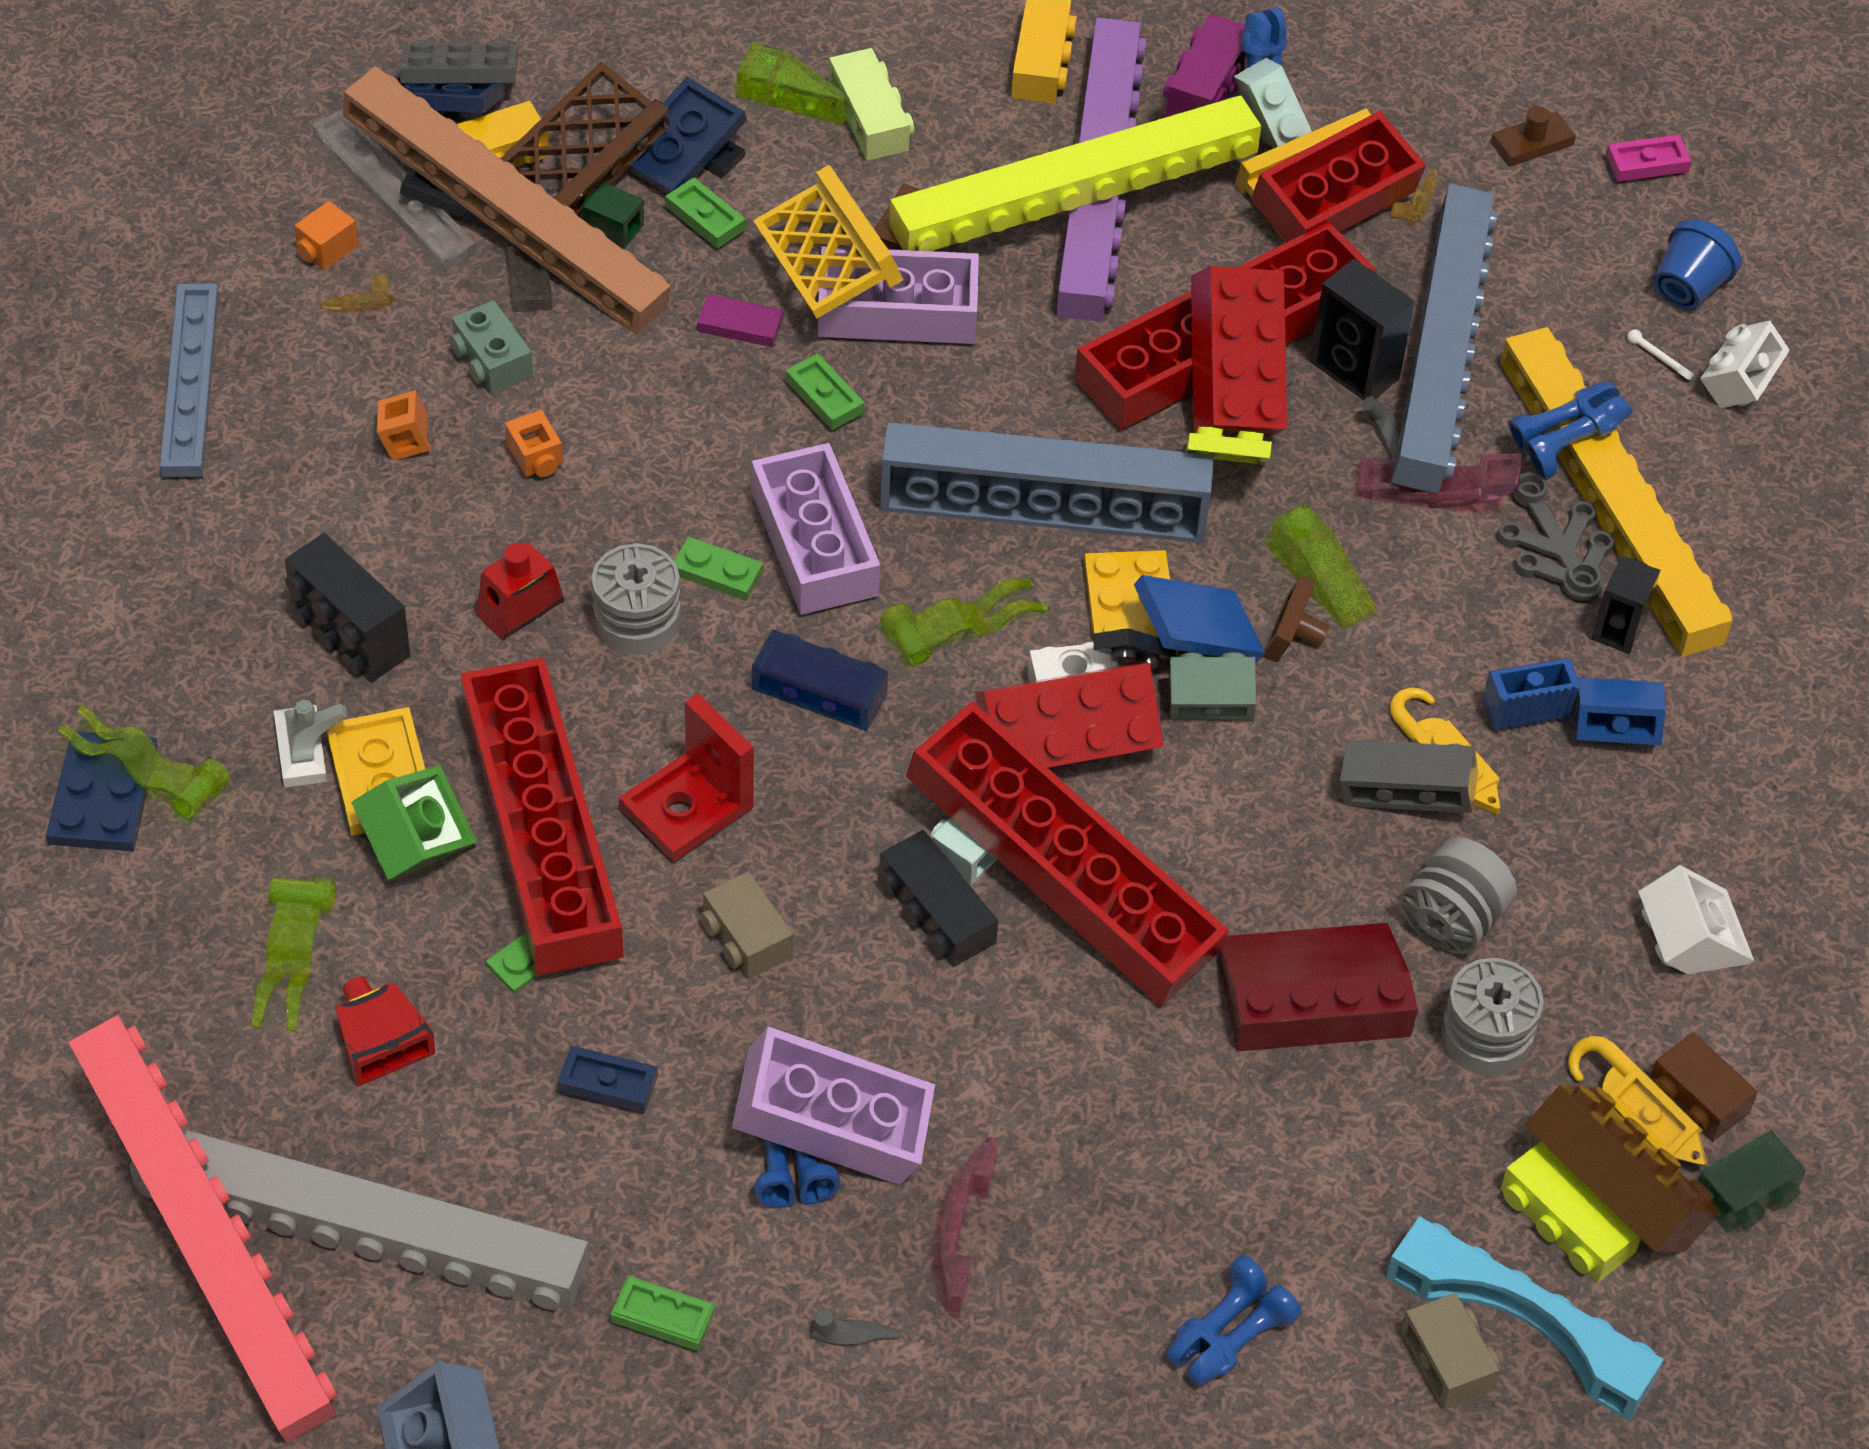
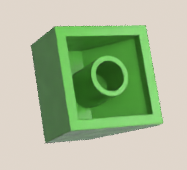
(413, 821)

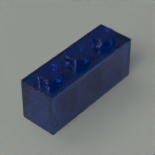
(819, 680)

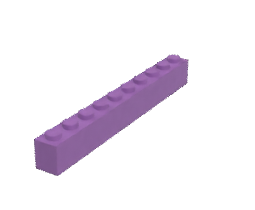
(1092, 227)

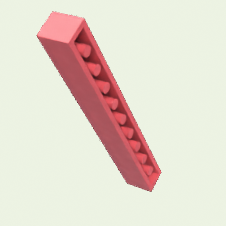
(204, 1230)

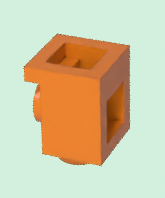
(403, 425)
(538, 452)

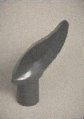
(1384, 424)
(849, 1331)

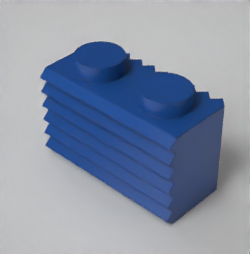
(1531, 693)

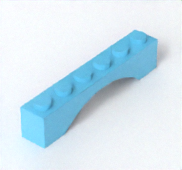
(1609, 1364)

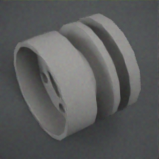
(636, 598)
(1458, 895)
(1491, 1016)

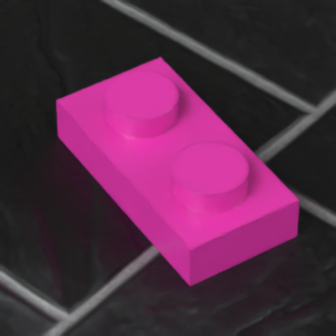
(1648, 158)

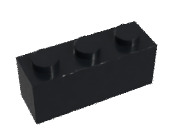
(937, 899)

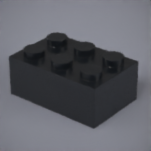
(1361, 330)
(347, 608)

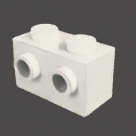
(1744, 364)

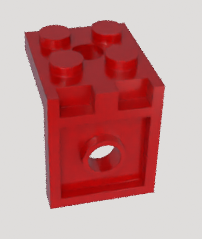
(710, 777)

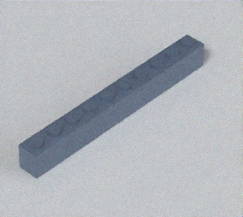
(1443, 340)

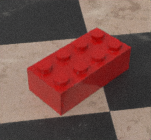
(1339, 179)
(1239, 350)
(1079, 714)

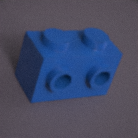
(1620, 711)

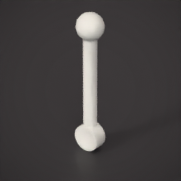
(1635, 337)

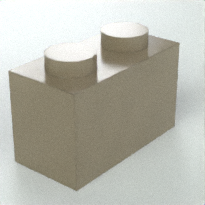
(746, 925)
(1450, 1350)

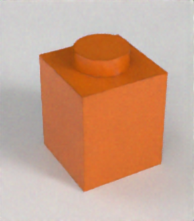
(325, 236)

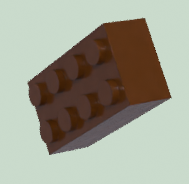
(1624, 1167)

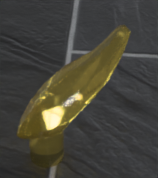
(1421, 200)
(361, 300)

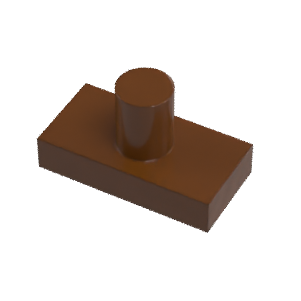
(1535, 137)
(1294, 622)

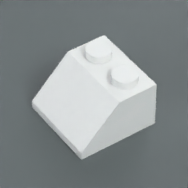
(1693, 923)

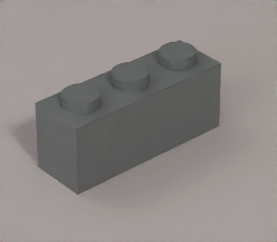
(1409, 776)

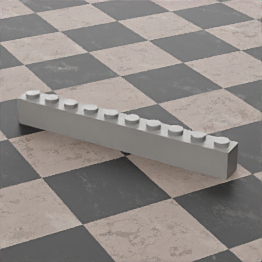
(394, 1224)

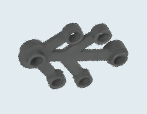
(1556, 542)

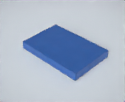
(1198, 617)

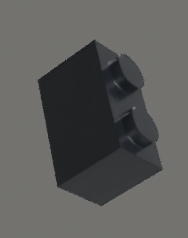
(1625, 604)

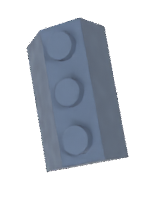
(439, 1411)

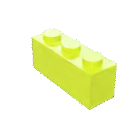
(1568, 1213)

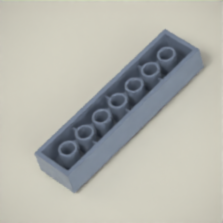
(1046, 482)

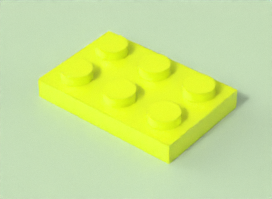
(1245, 448)

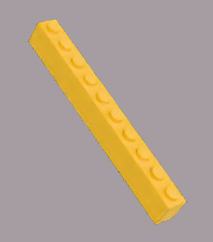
(1622, 498)

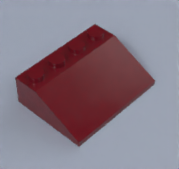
(1317, 987)

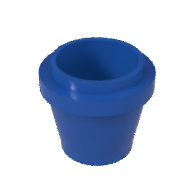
(1696, 263)

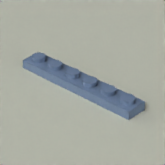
(189, 381)

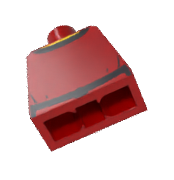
(517, 590)
(381, 1030)

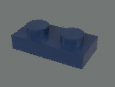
(607, 1079)

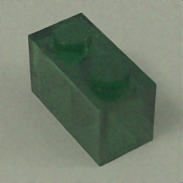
(1753, 1181)

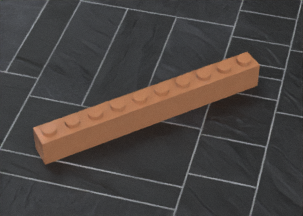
(506, 200)

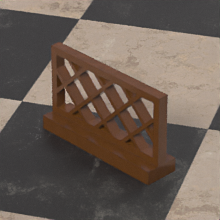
(613, 157)

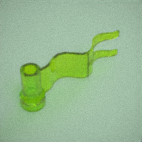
(951, 616)
(148, 768)
(292, 939)

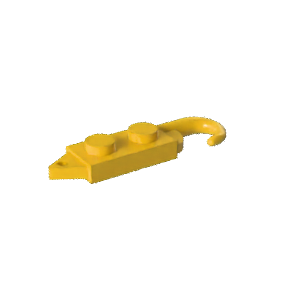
(1444, 733)
(1642, 1100)

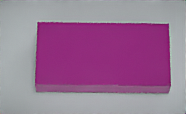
(740, 320)

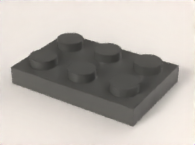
(459, 62)

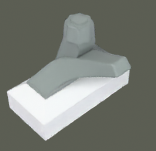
(300, 741)

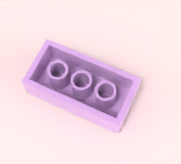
(928, 306)
(815, 528)
(834, 1106)

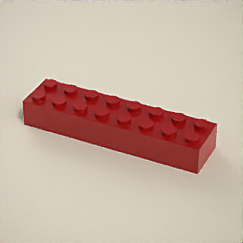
(1150, 358)
(541, 817)
(1066, 853)

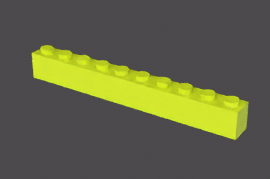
(1074, 176)

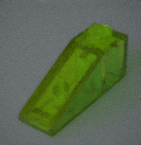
(786, 83)
(1312, 550)

